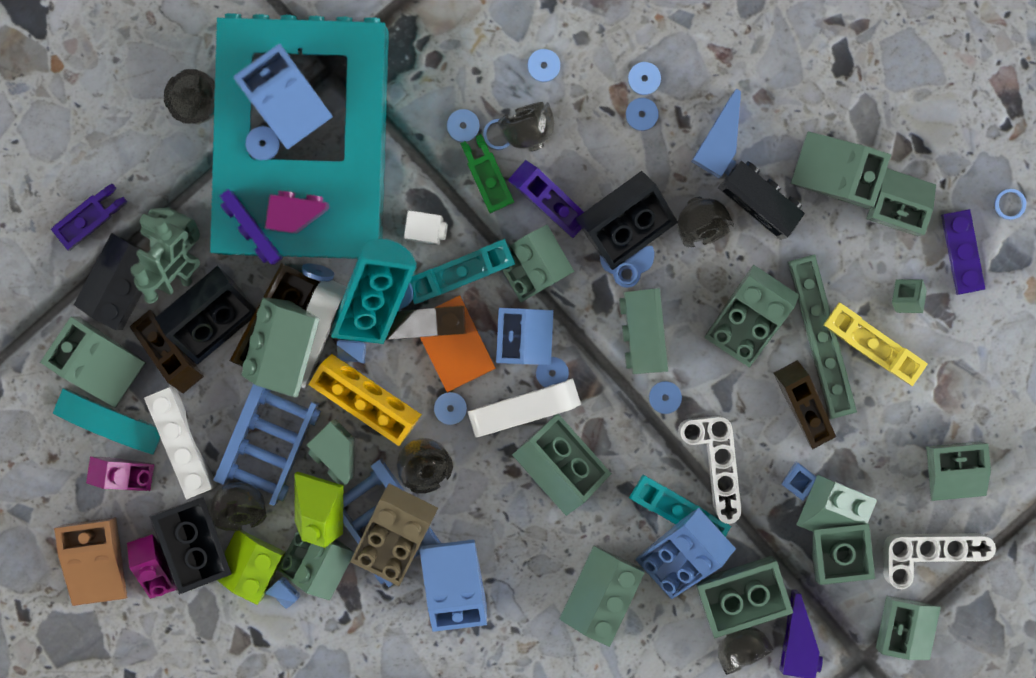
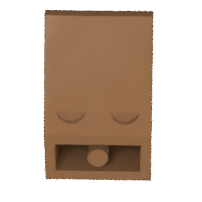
(91, 561)

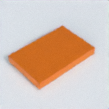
(458, 356)

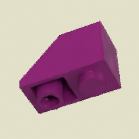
(293, 214)
(119, 474)
(149, 566)

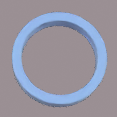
(486, 140)
(996, 204)

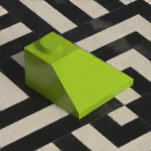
(318, 509)

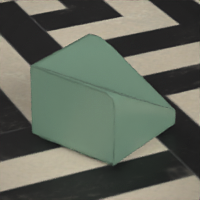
(909, 296)

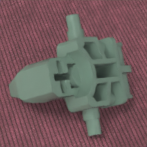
(170, 240)

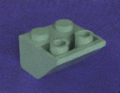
(904, 203)
(538, 263)
(336, 450)
(958, 470)
(314, 567)
(907, 629)

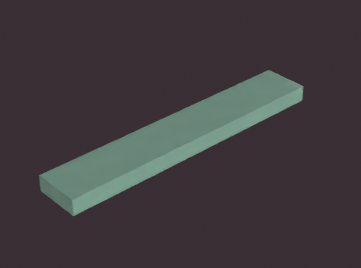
(822, 341)

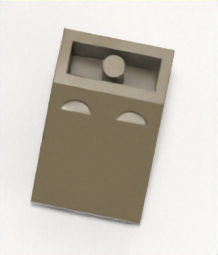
(394, 534)

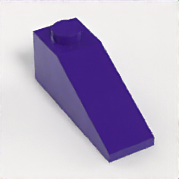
(547, 197)
(800, 649)

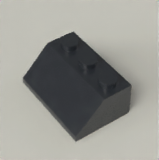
(762, 200)
(627, 220)
(110, 287)
(206, 315)
(190, 545)

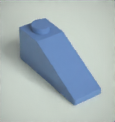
(721, 142)

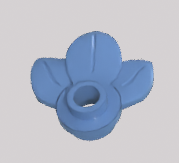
(637, 264)

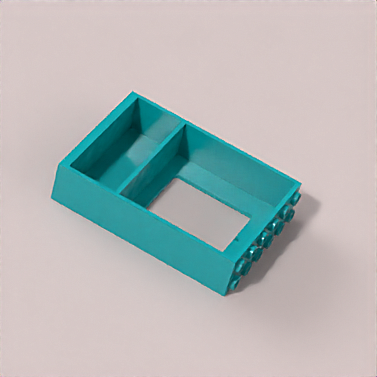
(349, 186)

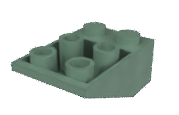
(841, 169)
(752, 316)
(93, 361)

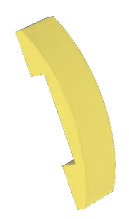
(875, 344)

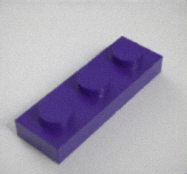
(249, 228)
(963, 252)

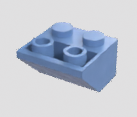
(524, 336)

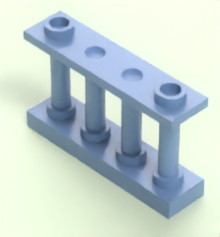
(240, 445)
(380, 475)

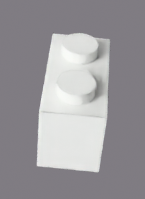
(425, 228)

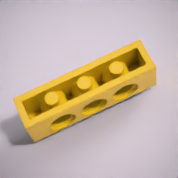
(364, 399)

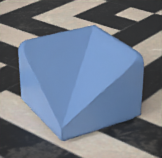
(351, 350)
(799, 481)
(283, 592)

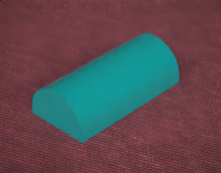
(374, 292)

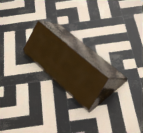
(286, 285)

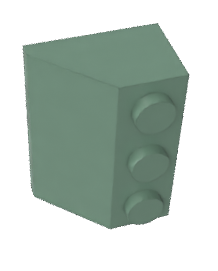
(644, 331)
(280, 346)
(562, 464)
(602, 595)
(744, 596)

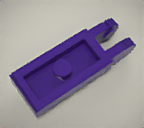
(86, 218)

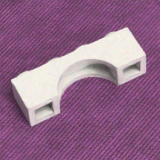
(182, 451)

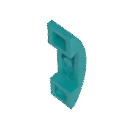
(461, 271)
(107, 422)
(669, 503)

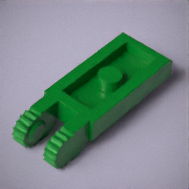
(488, 177)

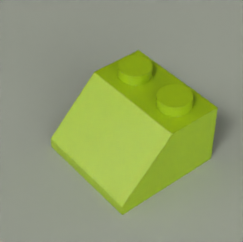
(251, 566)

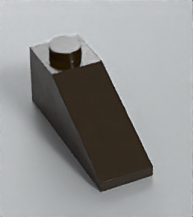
(428, 323)
(169, 359)
(805, 404)

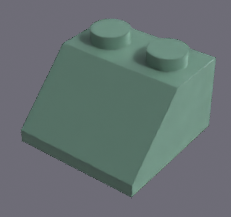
(835, 506)
(842, 554)

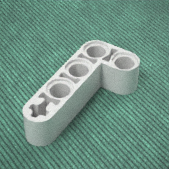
(323, 305)
(524, 408)
(716, 469)
(938, 552)

